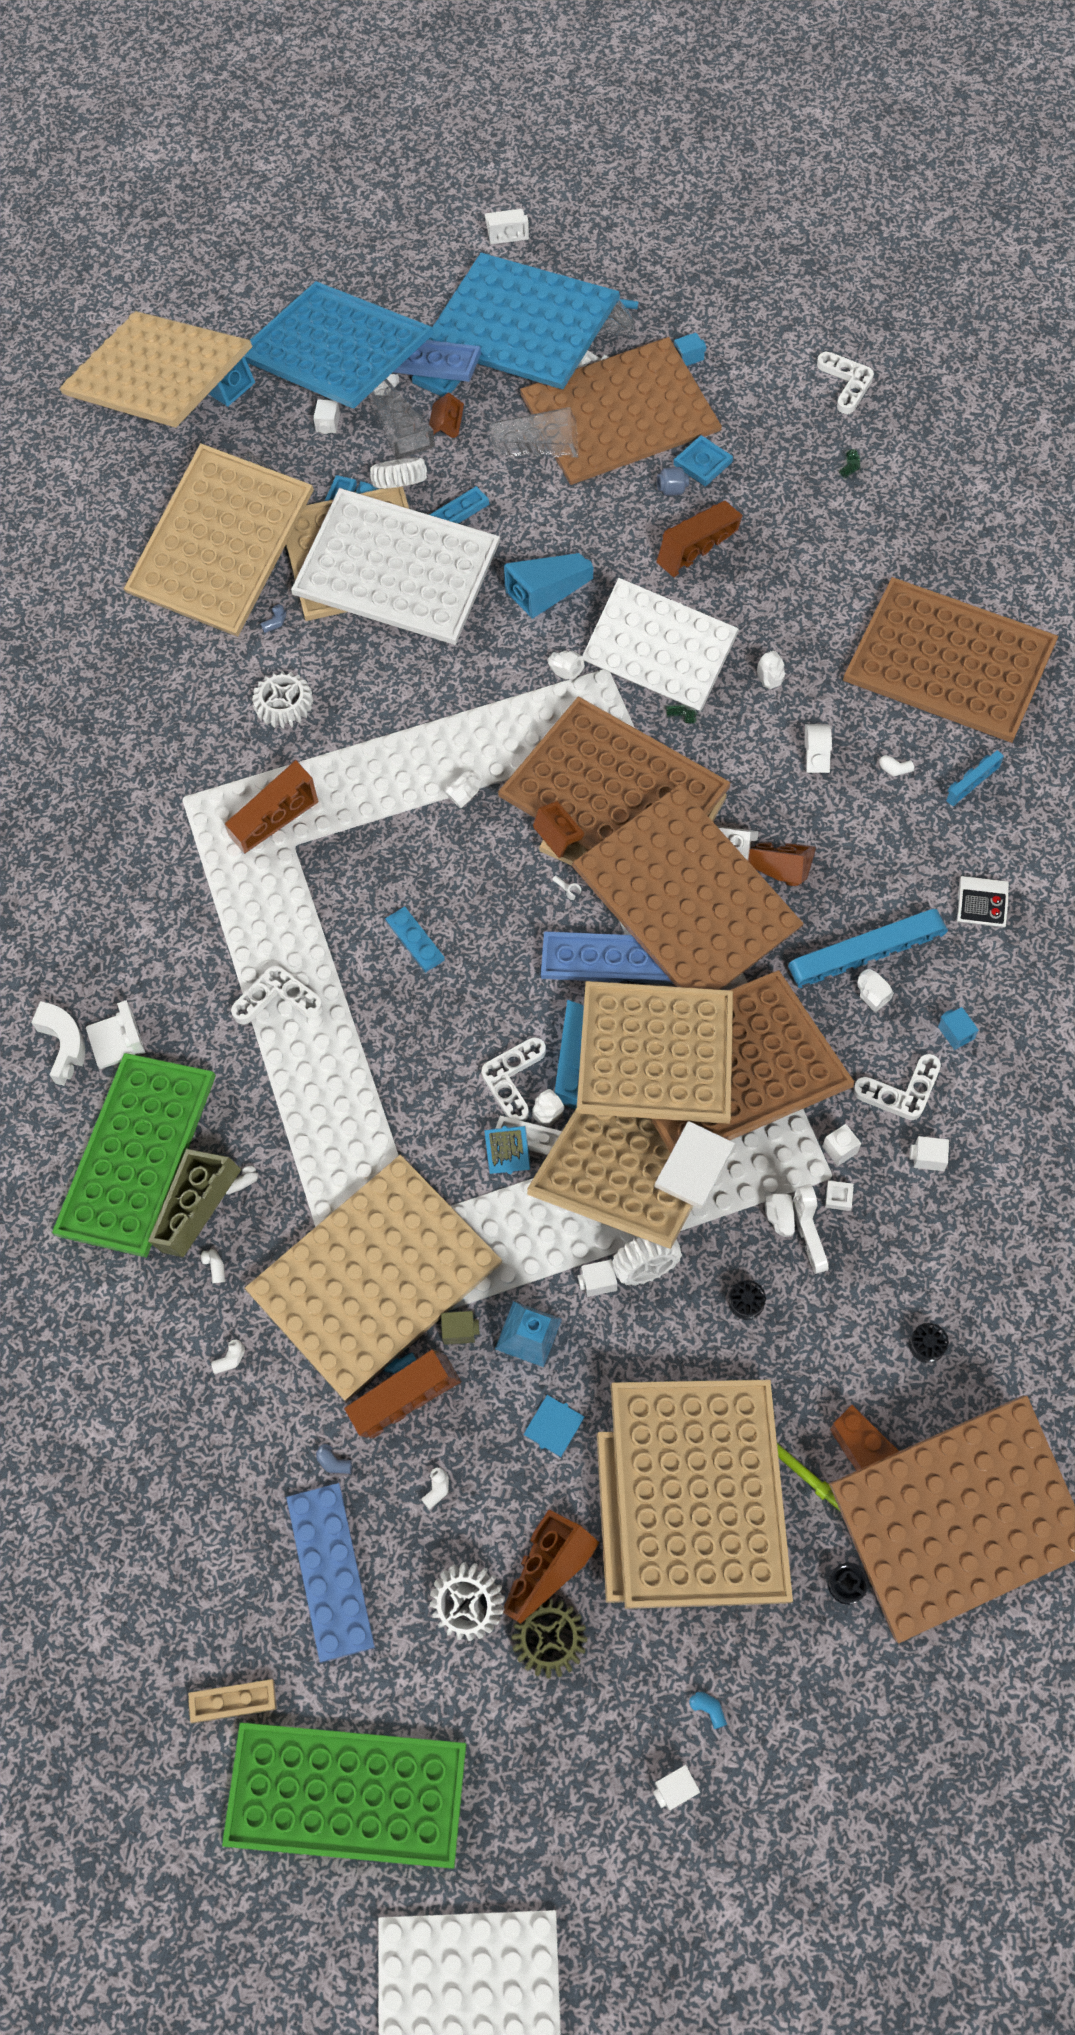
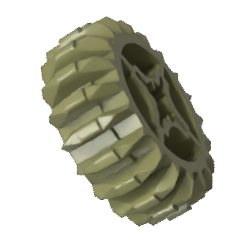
(569, 1654)

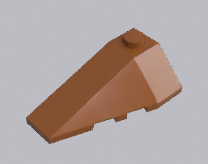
(785, 863)
(555, 1557)

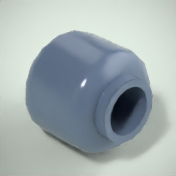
(672, 481)

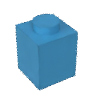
(690, 348)
(957, 1027)

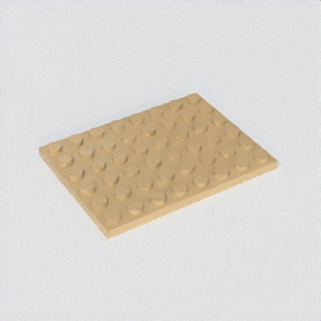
(156, 368)
(219, 539)
(373, 1277)
(699, 1494)

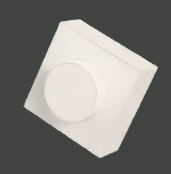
(839, 1195)

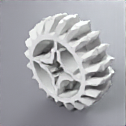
(398, 473)
(277, 709)
(644, 1261)
(484, 1585)

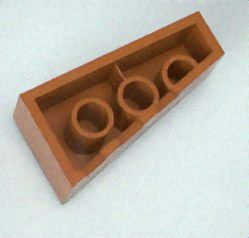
(697, 536)
(273, 807)
(402, 1394)
(860, 1439)

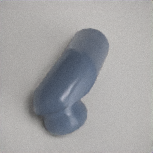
(276, 620)
(330, 1463)

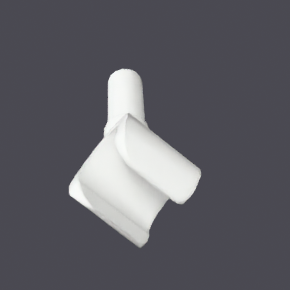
(567, 887)

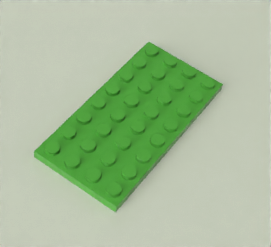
(134, 1154)
(345, 1795)

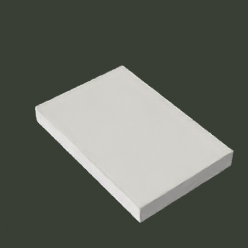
(694, 1165)

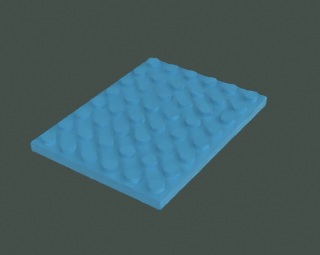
(525, 319)
(336, 344)

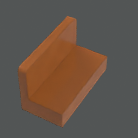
(447, 415)
(557, 828)

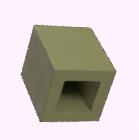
(459, 1327)

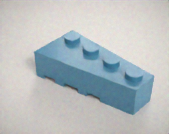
(569, 1059)

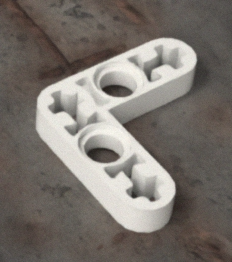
(853, 376)
(273, 989)
(503, 1078)
(901, 1098)
(804, 1208)

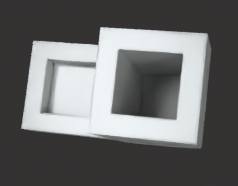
(818, 746)

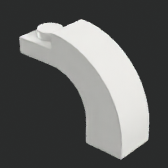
(58, 1023)

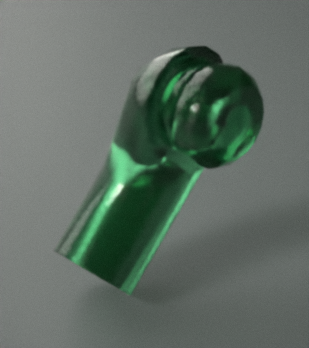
(853, 463)
(682, 710)

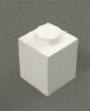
(326, 416)
(841, 1145)
(930, 1153)
(597, 1278)
(675, 1788)

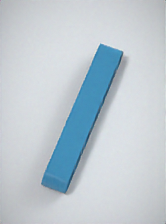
(866, 947)

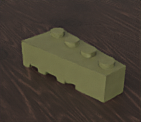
(192, 1200)

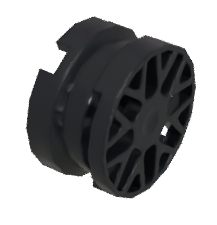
(747, 1300)
(928, 1343)
(848, 1583)

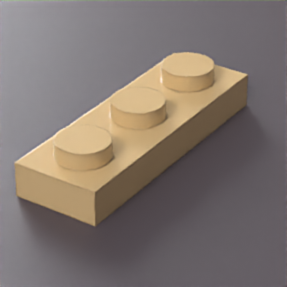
(232, 1701)

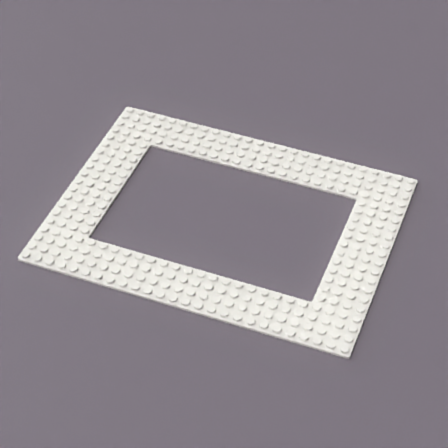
(319, 1062)

